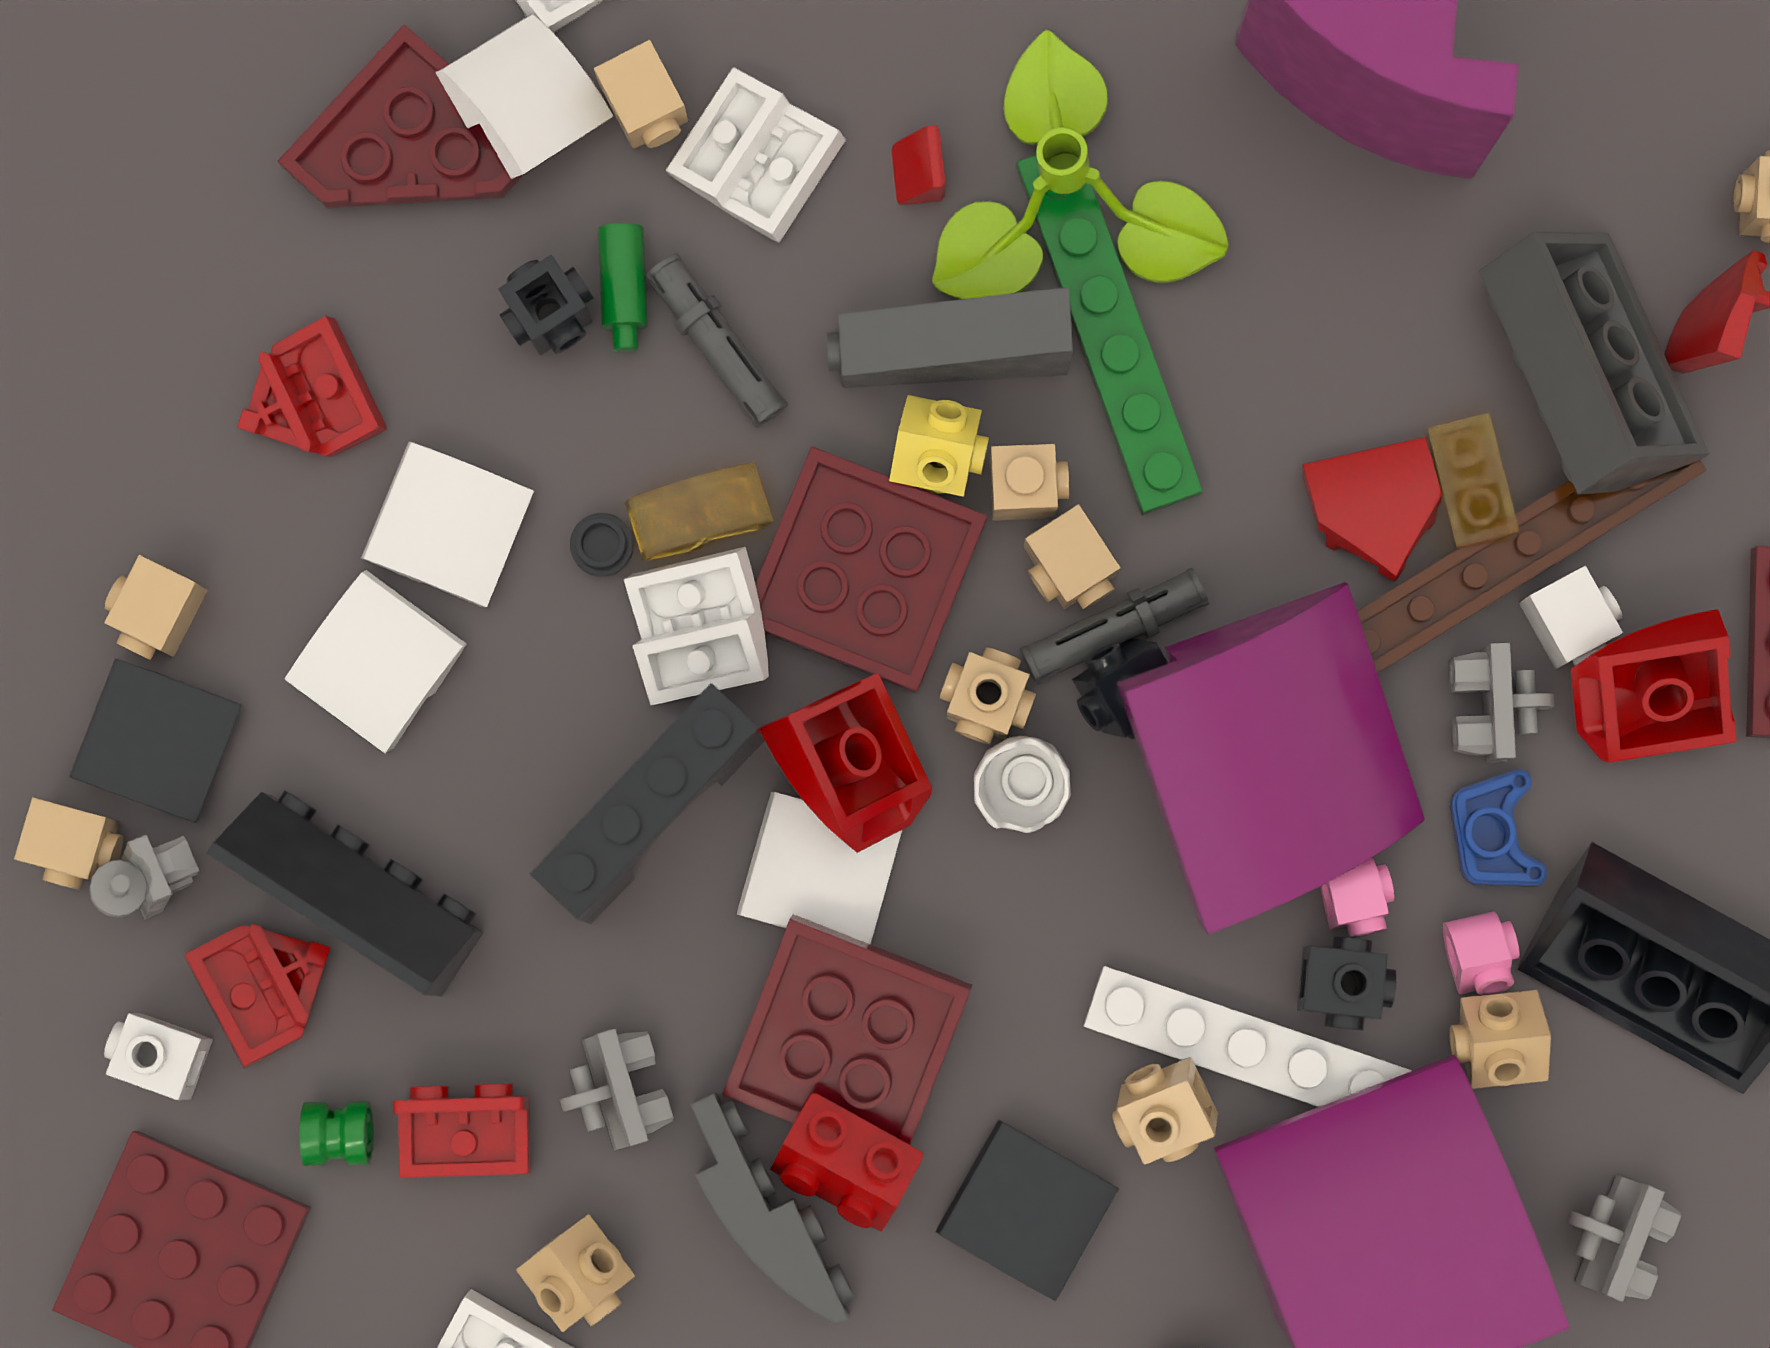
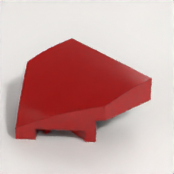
(1718, 318)
(312, 393)
(1376, 502)
(258, 987)

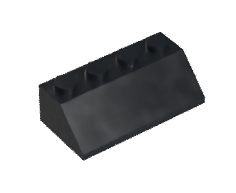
(349, 893)
(1658, 966)

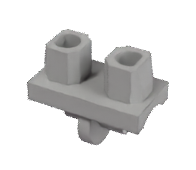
(1494, 732)
(143, 878)
(625, 1115)
(1617, 1236)

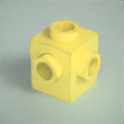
(938, 446)

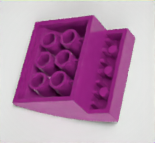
(1383, 77)
(1272, 756)
(1392, 1222)

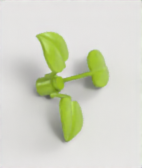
(1053, 104)

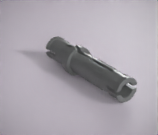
(708, 329)
(1118, 624)

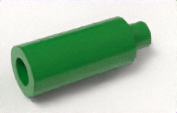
(622, 283)

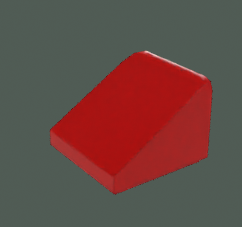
(919, 167)

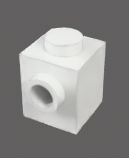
(1573, 617)
(156, 1055)

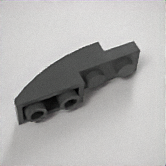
(776, 1238)

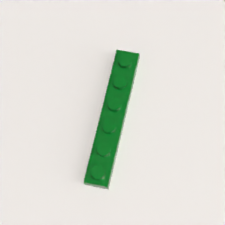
(1114, 345)

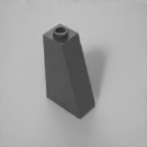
(955, 340)

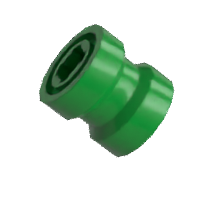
(337, 1133)

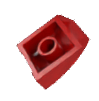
(1657, 690)
(852, 763)

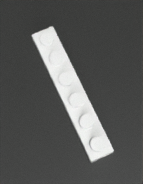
(1230, 1041)

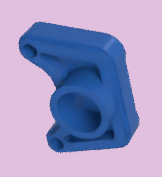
(1488, 833)

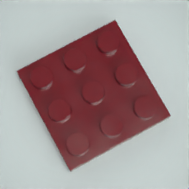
(865, 569)
(846, 1027)
(180, 1252)

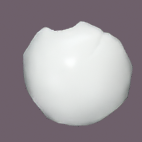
(1022, 784)

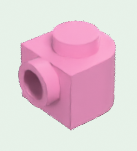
(1359, 899)
(1481, 953)

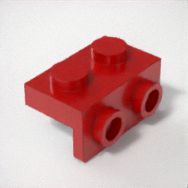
(463, 1134)
(846, 1163)

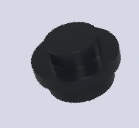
(601, 544)

